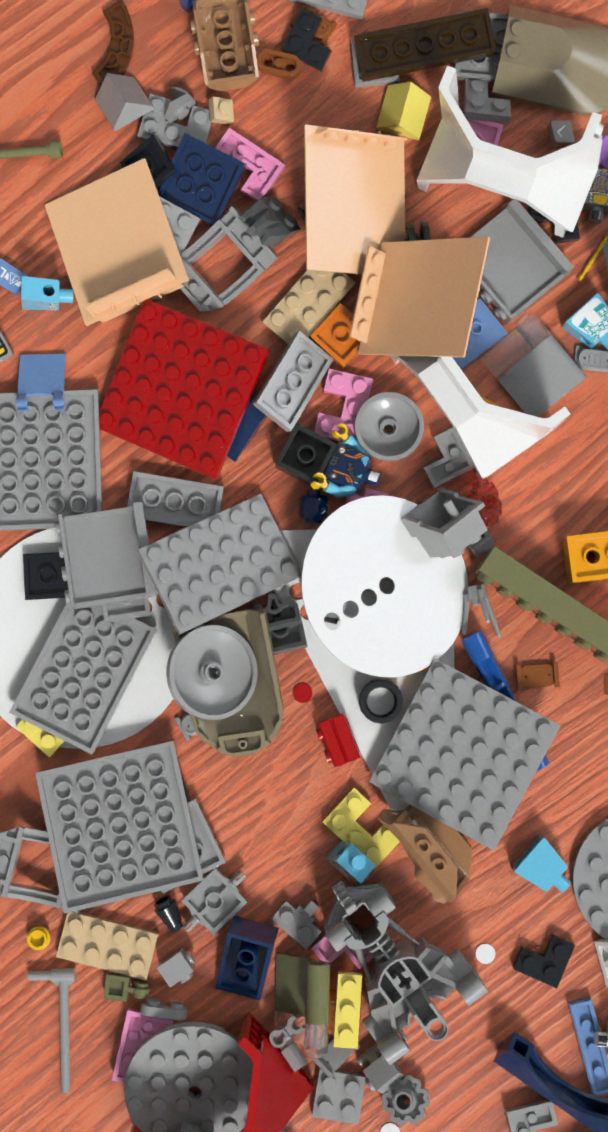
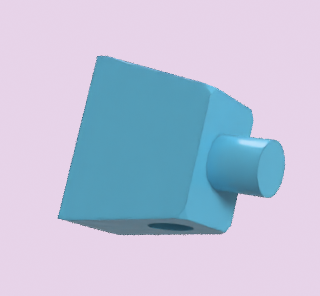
(542, 866)

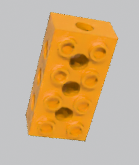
(575, 552)

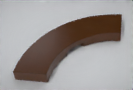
(121, 42)

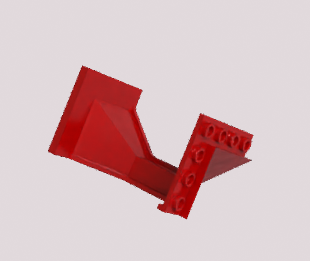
(275, 1087)

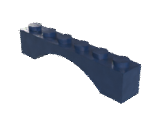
(524, 1062)

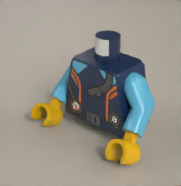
(348, 468)

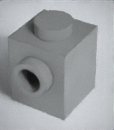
(177, 967)

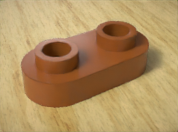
(280, 62)

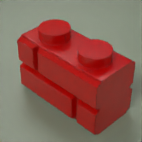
(338, 739)

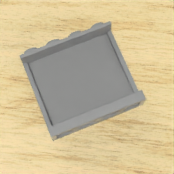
(518, 262)
(104, 557)

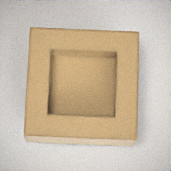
(221, 110)

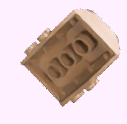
(225, 43)
(435, 848)

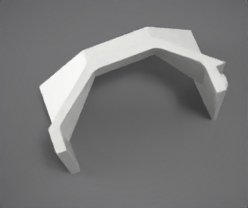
(549, 184)
(486, 431)

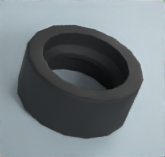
(398, 703)

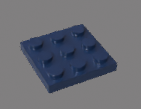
(202, 180)

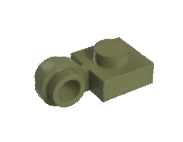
(118, 988)

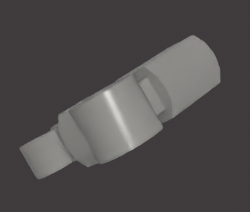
(281, 1039)

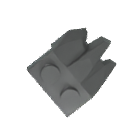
(269, 221)
(284, 624)

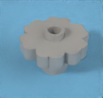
(402, 1112)

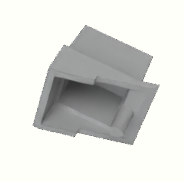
(446, 523)

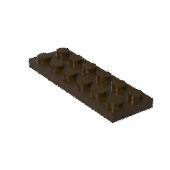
(425, 44)

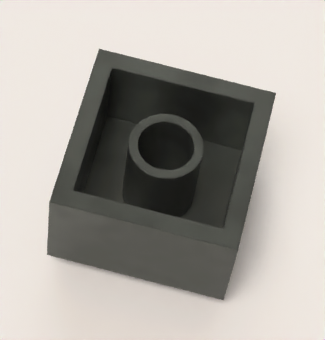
(305, 454)

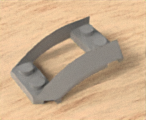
(261, 256)
(9, 851)

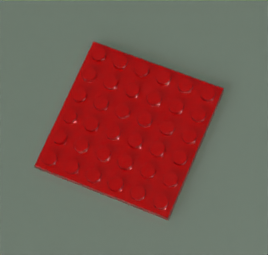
(181, 388)

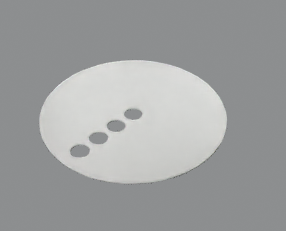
(402, 628)

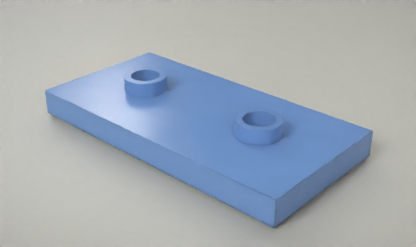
(483, 335)

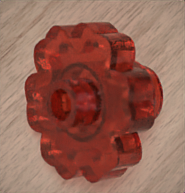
(488, 494)

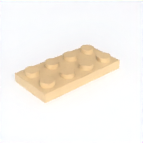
(308, 303)
(107, 945)

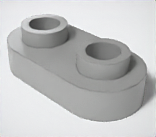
(154, 1008)

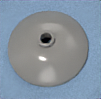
(394, 411)

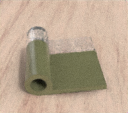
(304, 989)

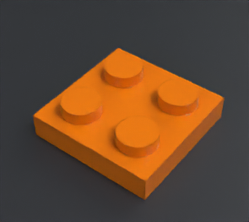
(334, 336)

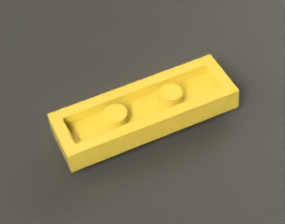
(347, 1010)

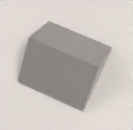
(122, 100)

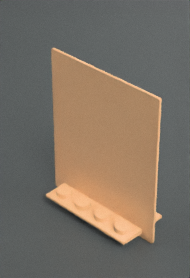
(351, 196)
(116, 243)
(419, 297)

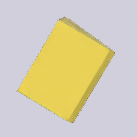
(404, 110)

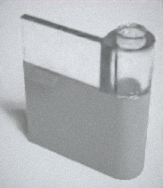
(533, 366)

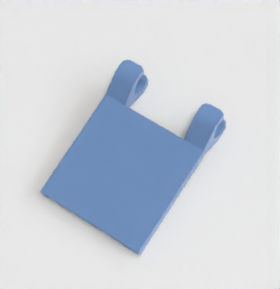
(41, 377)

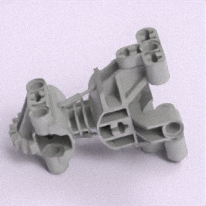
(403, 970)

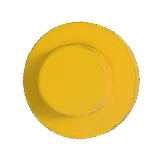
(38, 938)

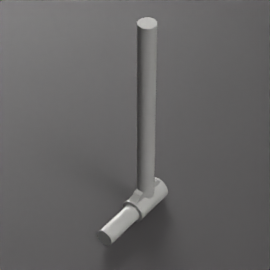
(60, 977)

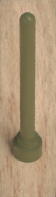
(52, 149)

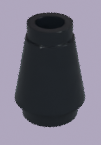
(168, 912)

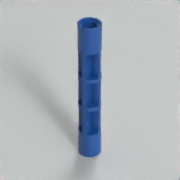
(483, 659)

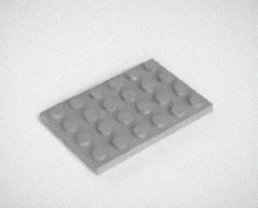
(219, 564)
(82, 675)

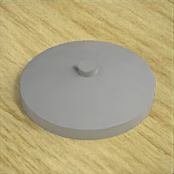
(211, 672)

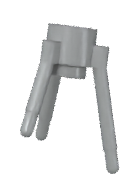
(479, 597)

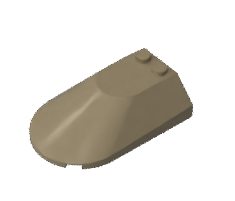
(553, 63)
(262, 716)

